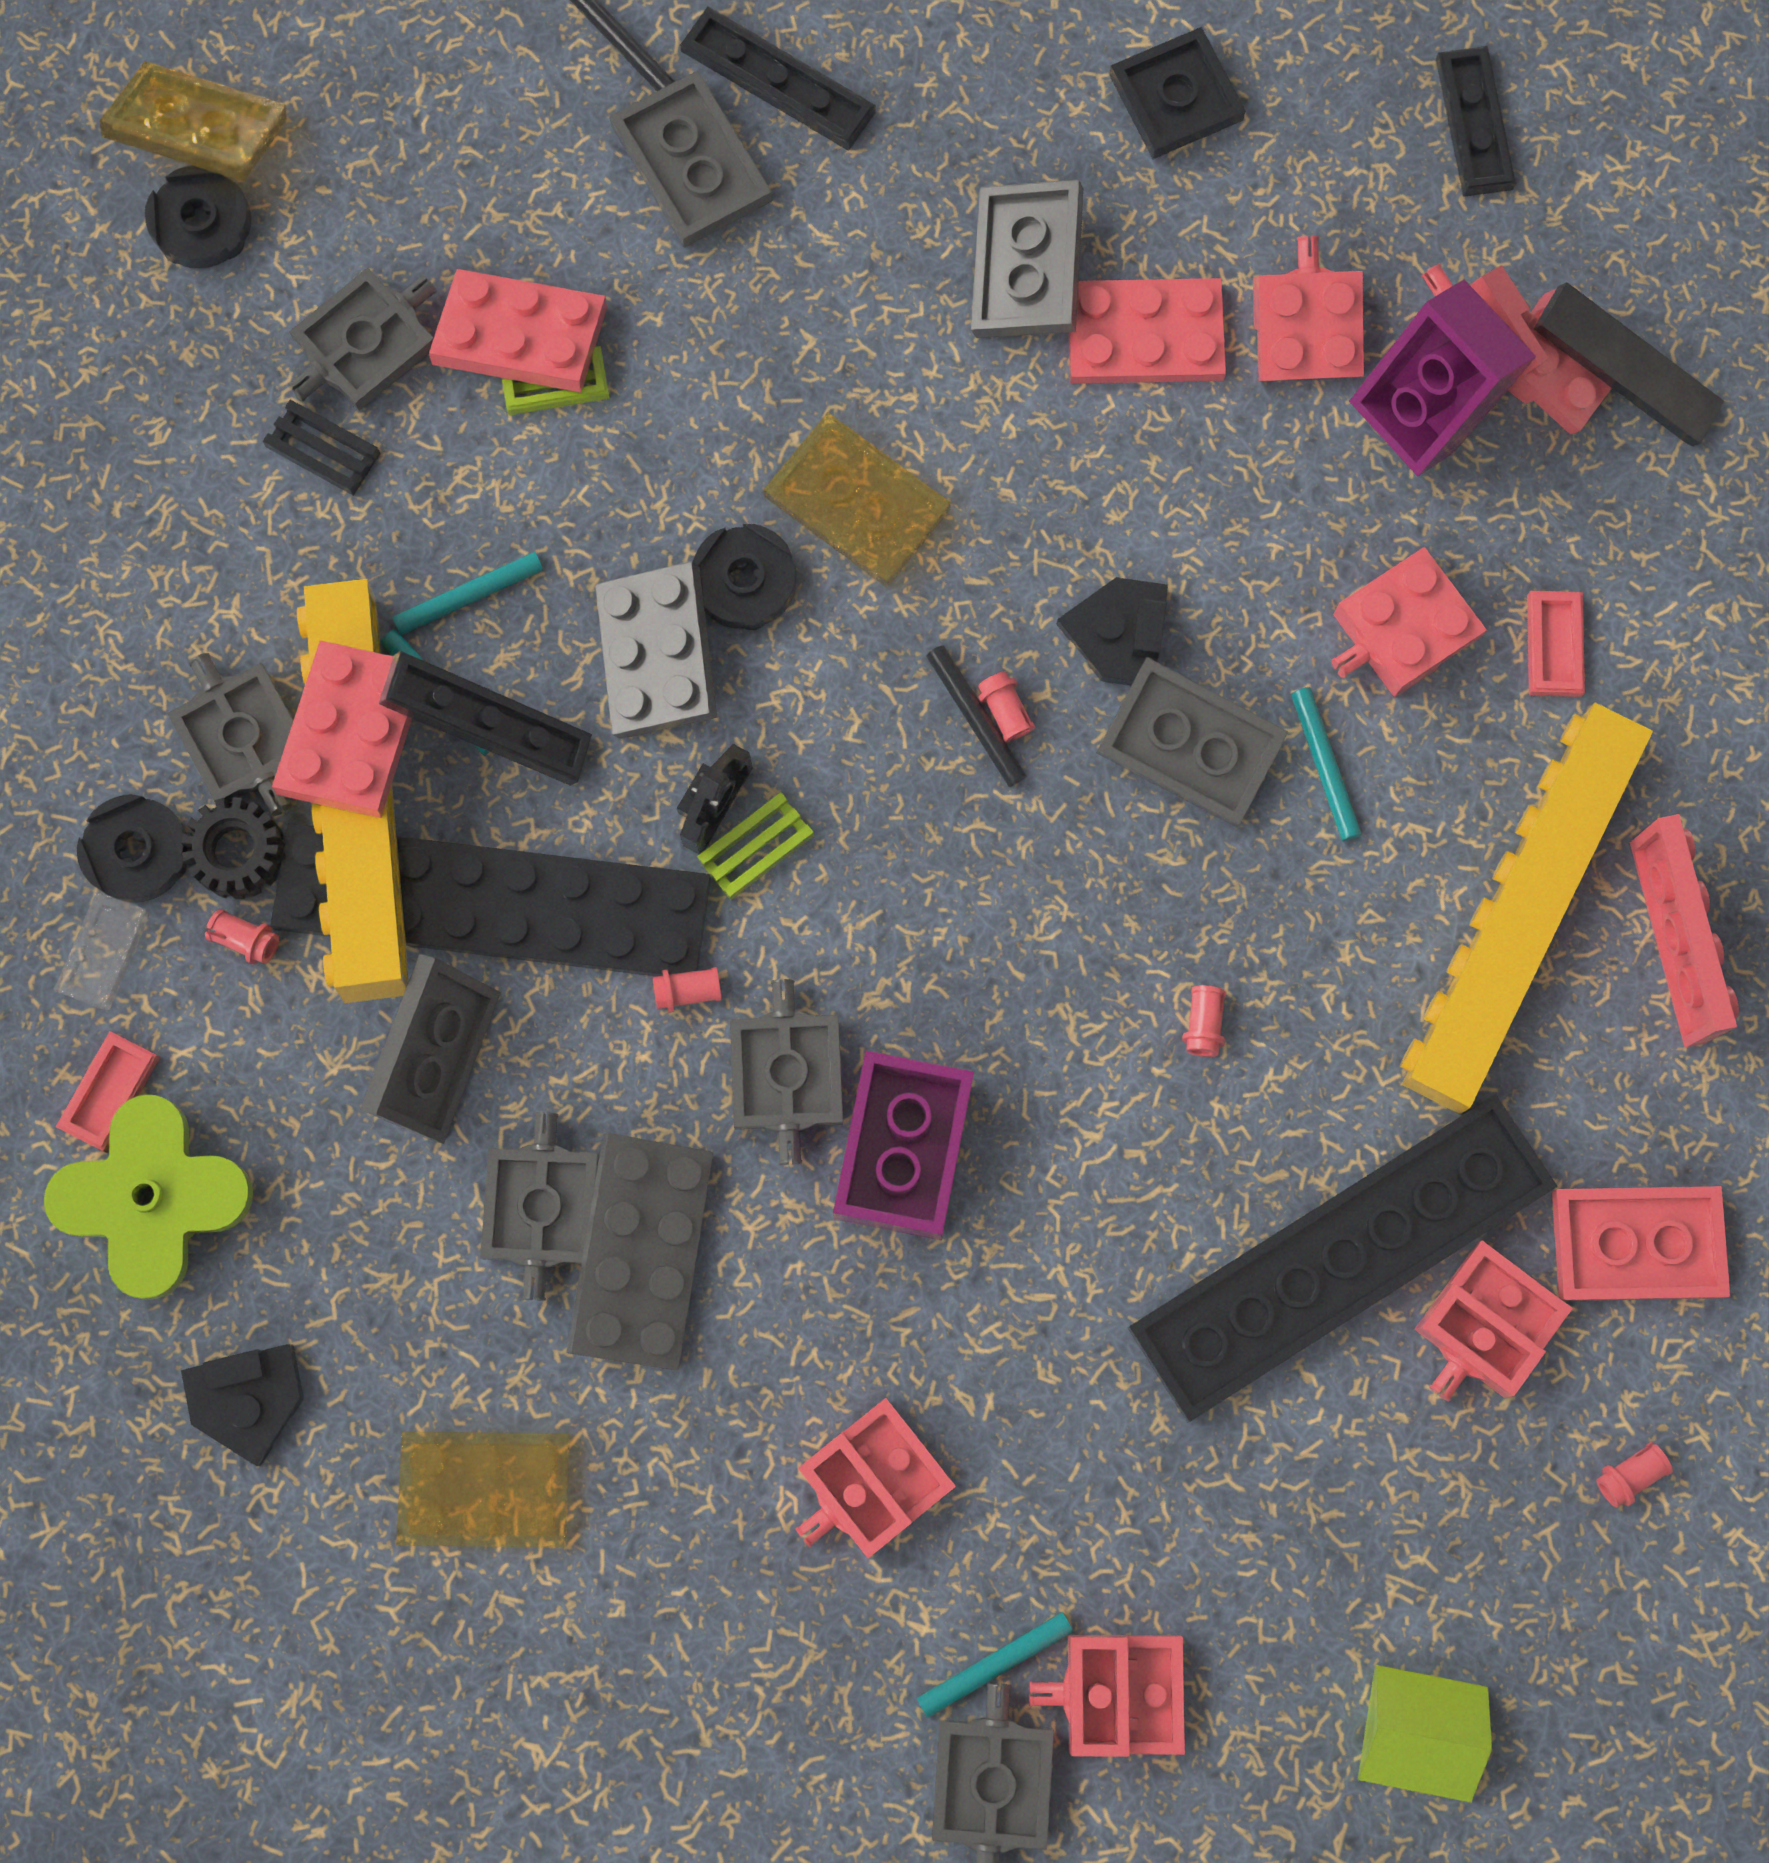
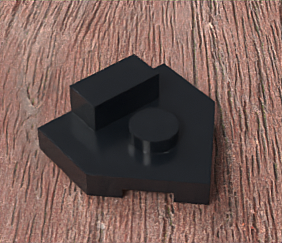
(1118, 628)
(712, 796)
(245, 1399)

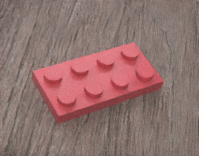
(1682, 931)

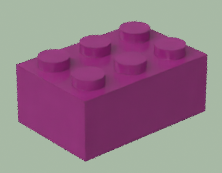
(1441, 377)
(903, 1145)

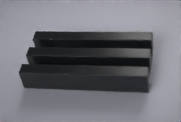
(286, 426)

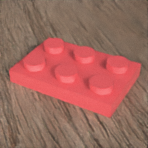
(518, 330)
(1148, 331)
(341, 738)
(1640, 1243)

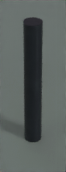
(624, 43)
(976, 716)

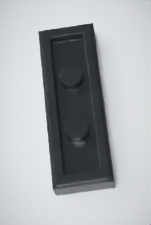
(1475, 121)

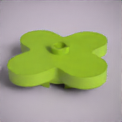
(189, 1197)

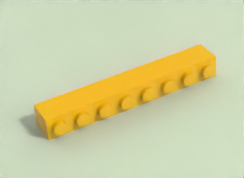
(359, 849)
(1526, 908)

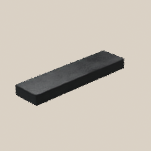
(778, 78)
(1628, 364)
(485, 718)

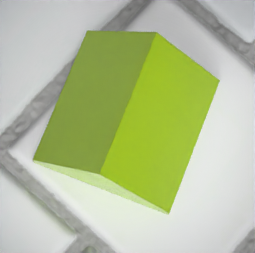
(1426, 1734)

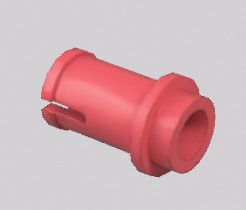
(1006, 706)
(253, 941)
(686, 988)
(1205, 1021)
(1633, 1475)

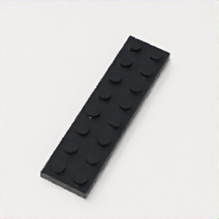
(520, 905)
(1341, 1258)

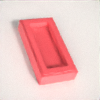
(1555, 643)
(111, 1080)

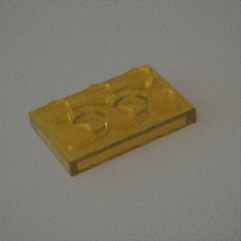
(193, 121)
(857, 499)
(483, 1489)

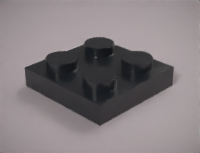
(1177, 93)

